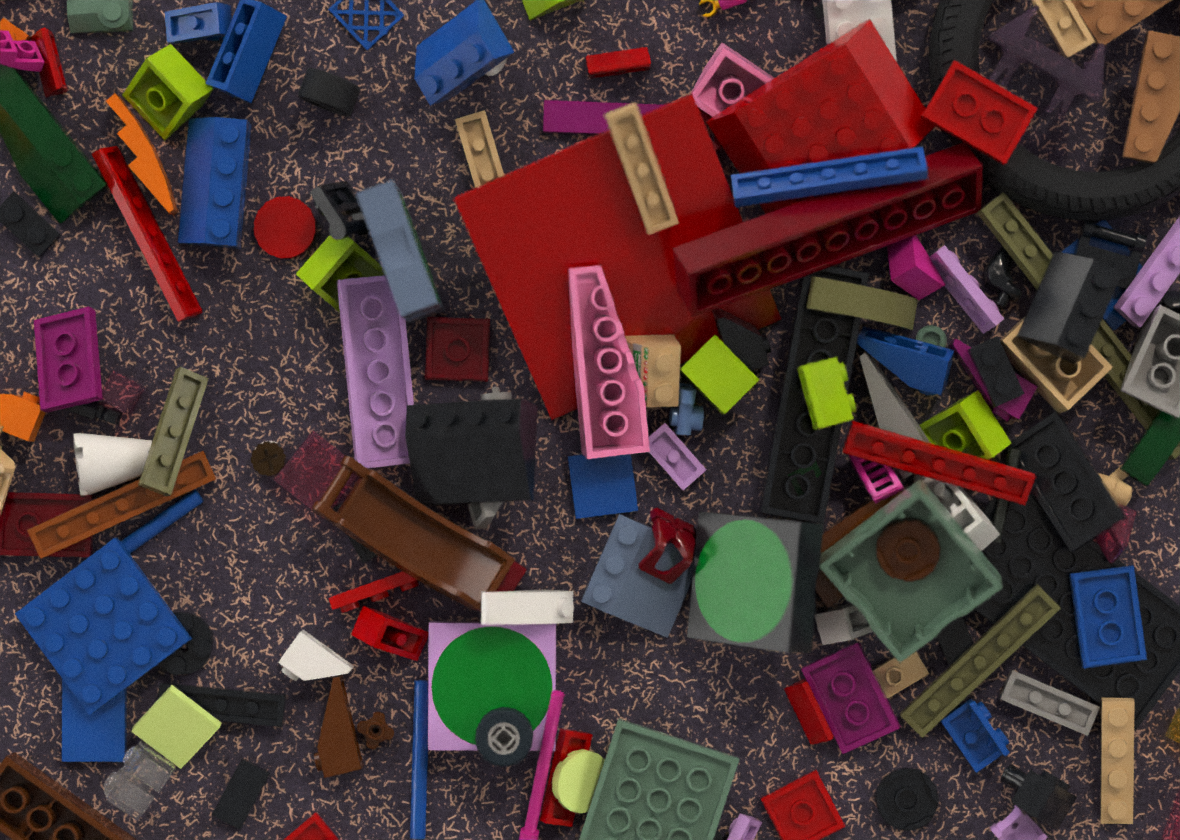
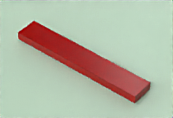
(147, 233)
(938, 463)

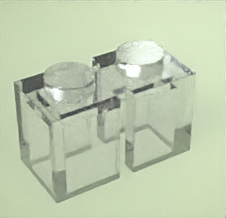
(131, 785)

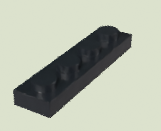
(234, 704)

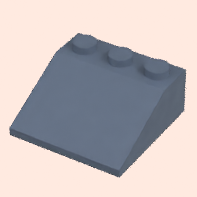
(633, 594)

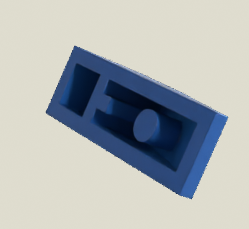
(913, 361)

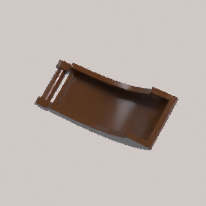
(414, 536)

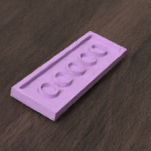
(375, 370)

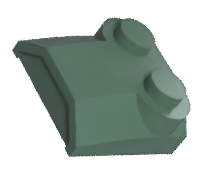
(100, 16)

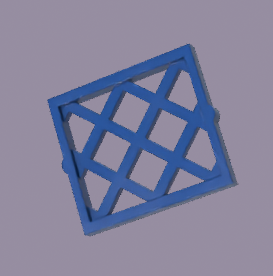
(382, 29)

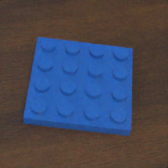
(103, 626)

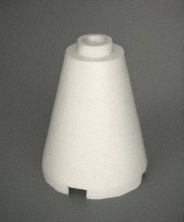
(108, 460)

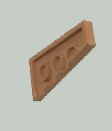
(1155, 98)

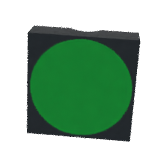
(755, 582)

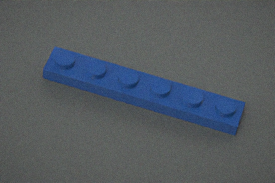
(829, 176)

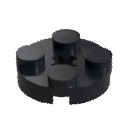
(198, 648)

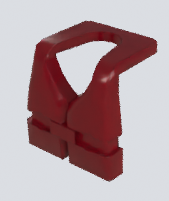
(667, 531)

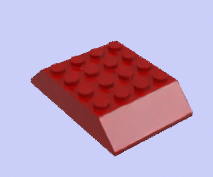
(825, 108)

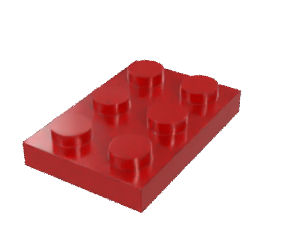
(979, 112)

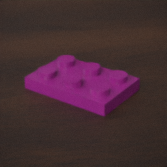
(68, 359)
(851, 697)

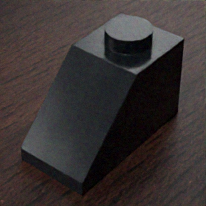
(742, 339)

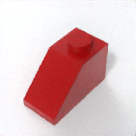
(389, 633)

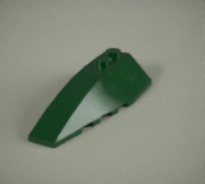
(44, 149)

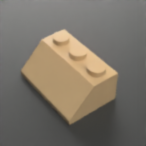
(1056, 378)

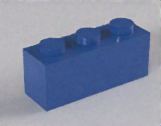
(246, 49)

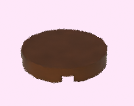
(908, 549)

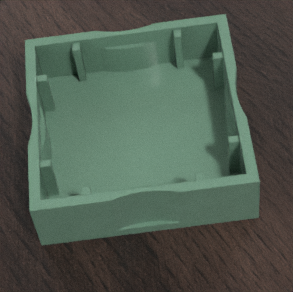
(916, 611)

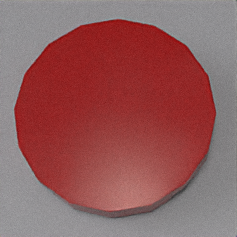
(285, 227)

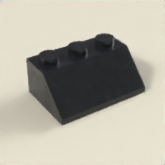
(1069, 305)

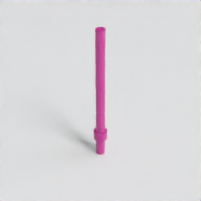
(530, 830)

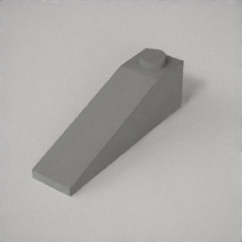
(888, 406)

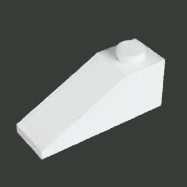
(963, 510)
(527, 607)

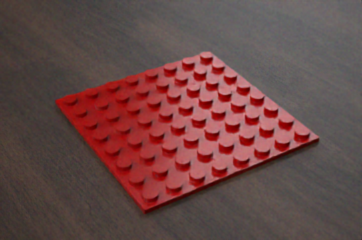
(582, 213)

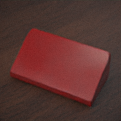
(618, 62)
(52, 72)
(808, 712)

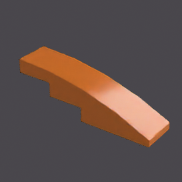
(147, 164)

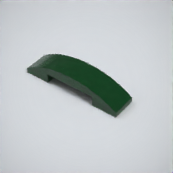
(1153, 449)

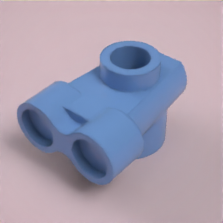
(686, 415)

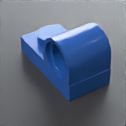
(198, 23)

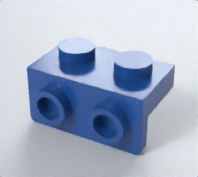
(974, 734)

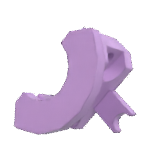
(1018, 827)

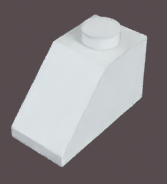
(841, 624)
(312, 660)

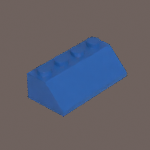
(214, 182)

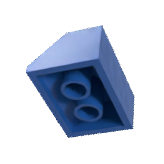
(460, 53)

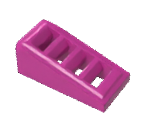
(866, 479)

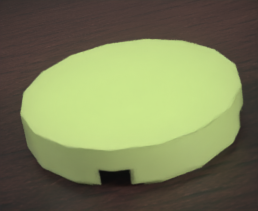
(577, 779)

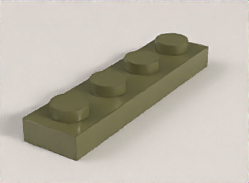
(173, 431)

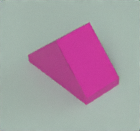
(913, 268)

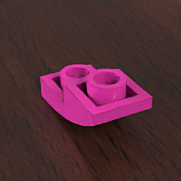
(19, 54)

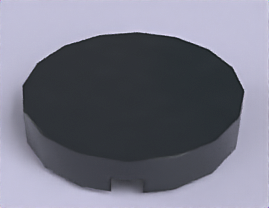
(902, 790)

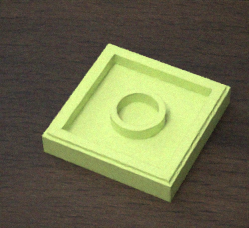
(176, 726)

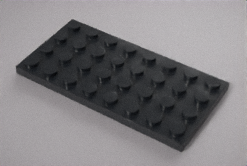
(1035, 555)

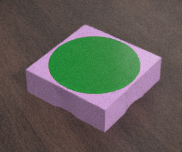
(487, 669)

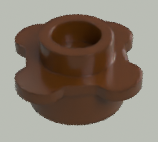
(373, 739)

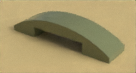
(862, 302)

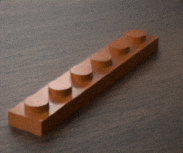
(115, 508)

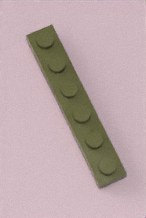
(980, 660)

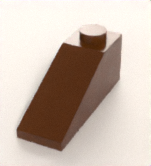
(338, 739)

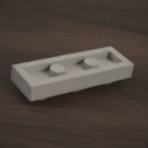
(1049, 702)

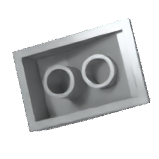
(1155, 363)

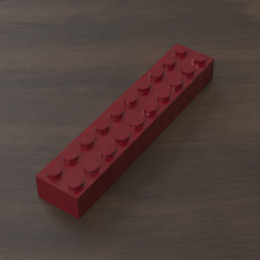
(824, 232)

